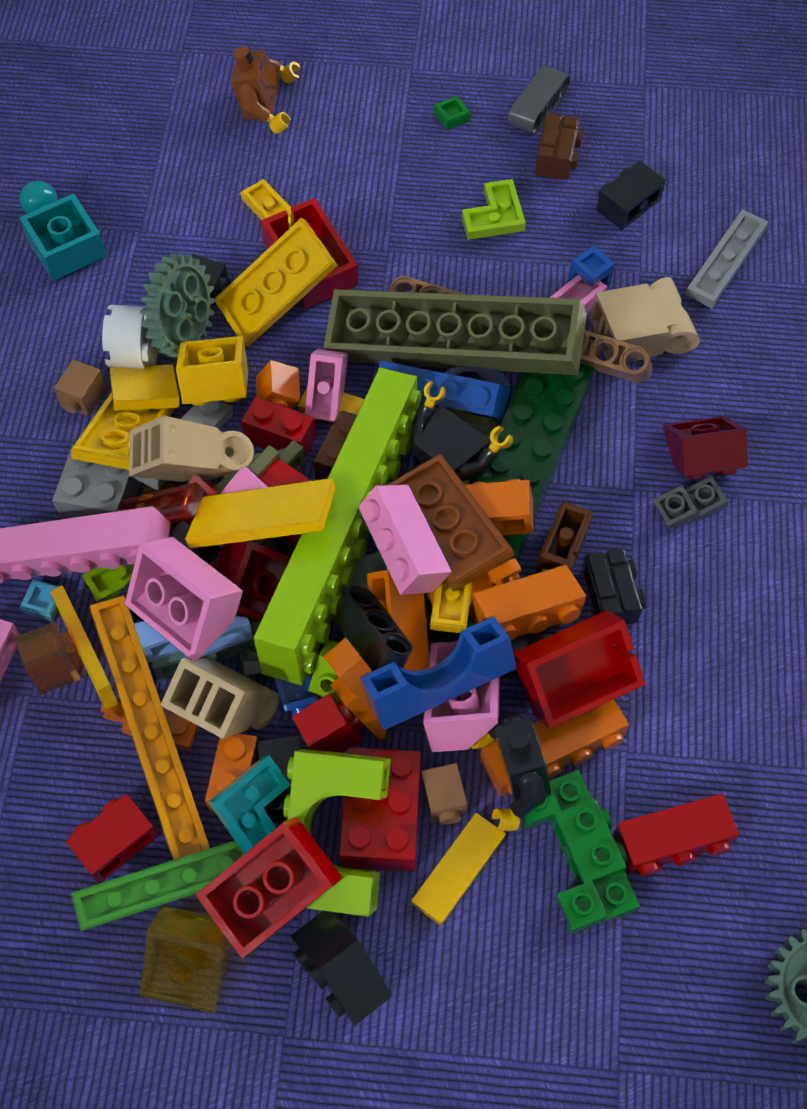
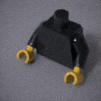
(460, 444)
(522, 764)

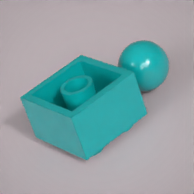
(58, 230)

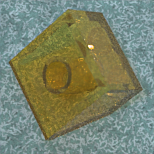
(185, 959)

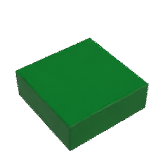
(452, 112)

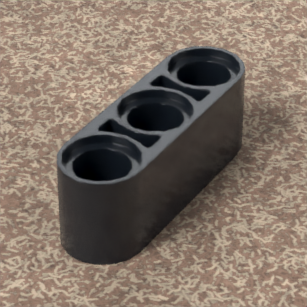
(372, 629)

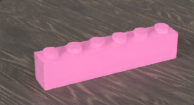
(78, 543)

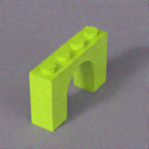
(327, 774)

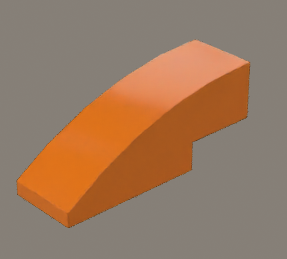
(349, 687)

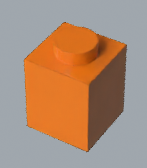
(279, 384)

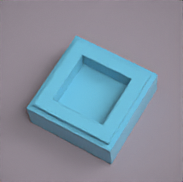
(39, 601)

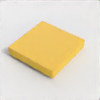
(144, 388)

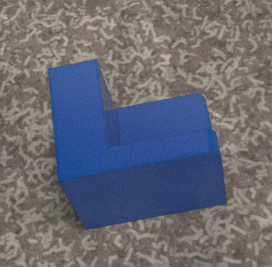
(592, 267)

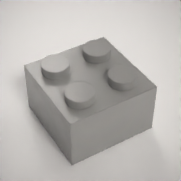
(91, 489)

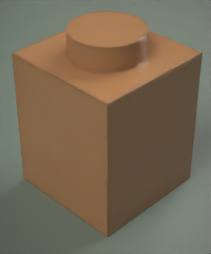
(80, 388)
(444, 794)

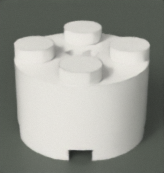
(126, 338)

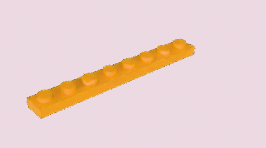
(149, 728)

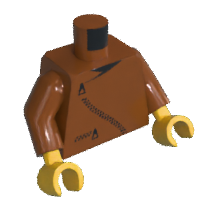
(256, 85)

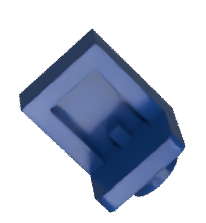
(294, 696)

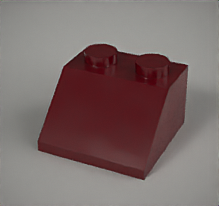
(707, 446)
(254, 571)

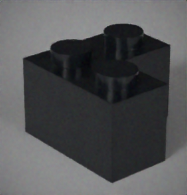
(340, 964)

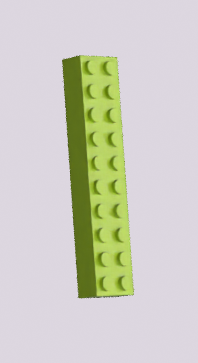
(325, 559)

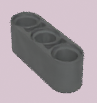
(538, 99)

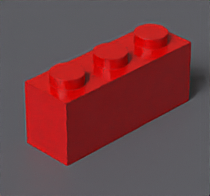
(677, 835)

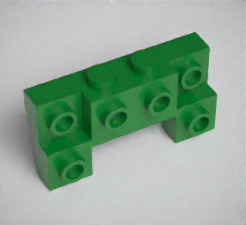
(591, 854)

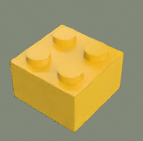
(212, 370)

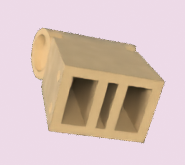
(645, 318)
(181, 448)
(219, 698)

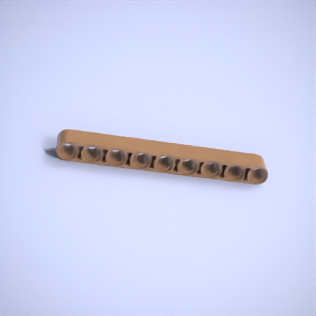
(593, 343)

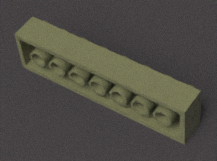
(458, 330)

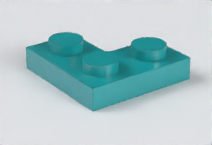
(243, 801)

